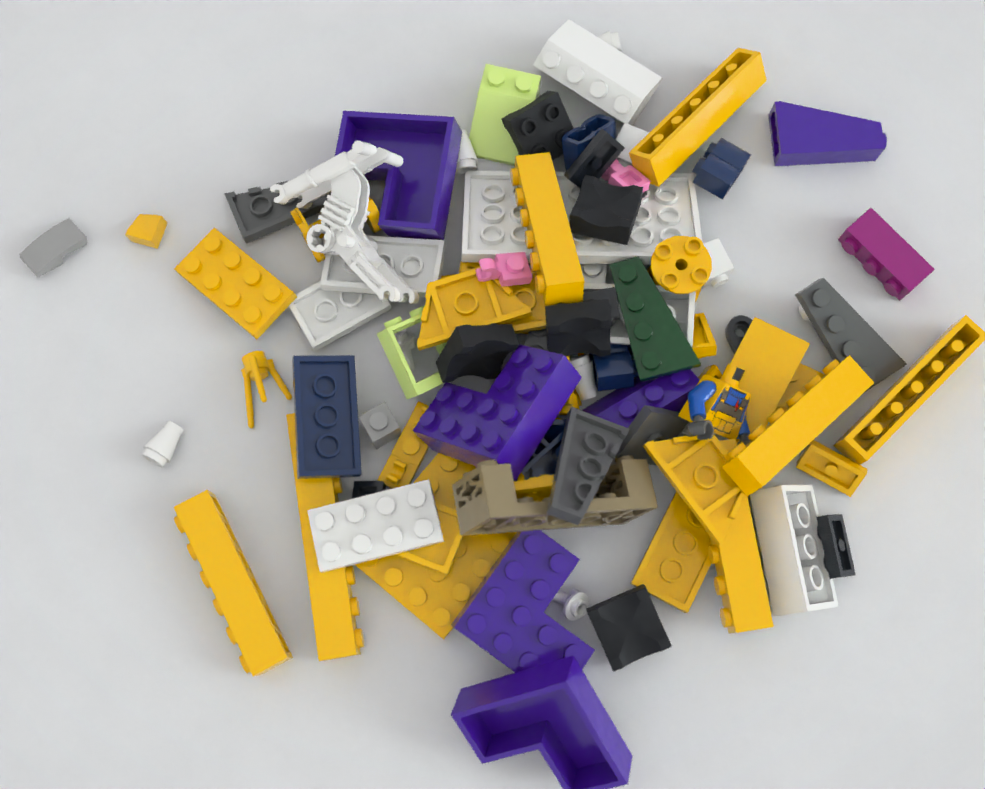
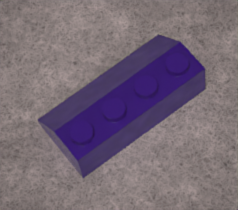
(662, 392)

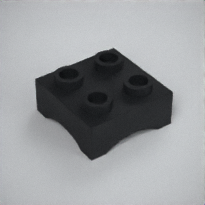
(539, 126)
(605, 210)
(579, 327)
(476, 351)
(628, 627)

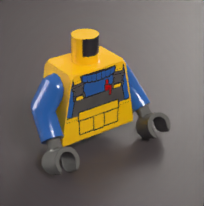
(718, 407)

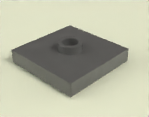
(650, 425)

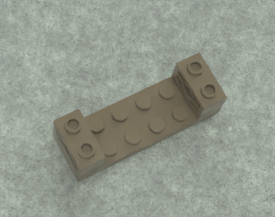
(489, 502)

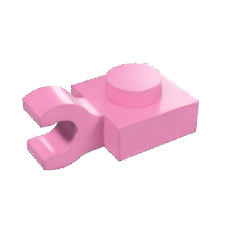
(625, 176)
(507, 267)

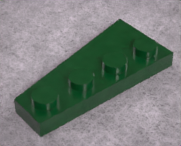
(652, 330)

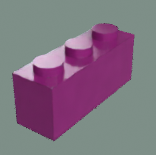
(885, 254)

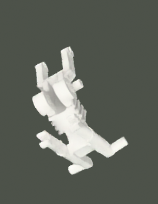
(346, 213)

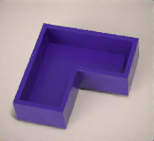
(420, 189)
(506, 420)
(509, 605)
(546, 711)

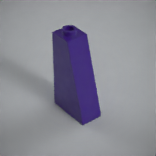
(822, 137)

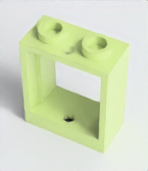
(397, 360)

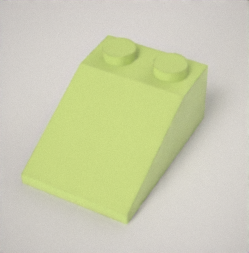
(500, 94)

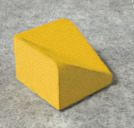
(147, 230)

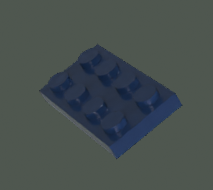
(326, 417)

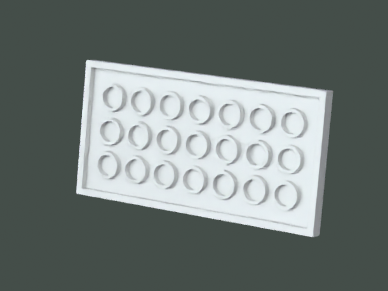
(495, 226)

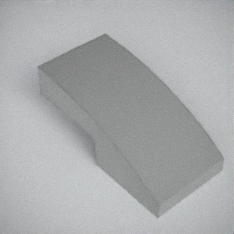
(49, 248)

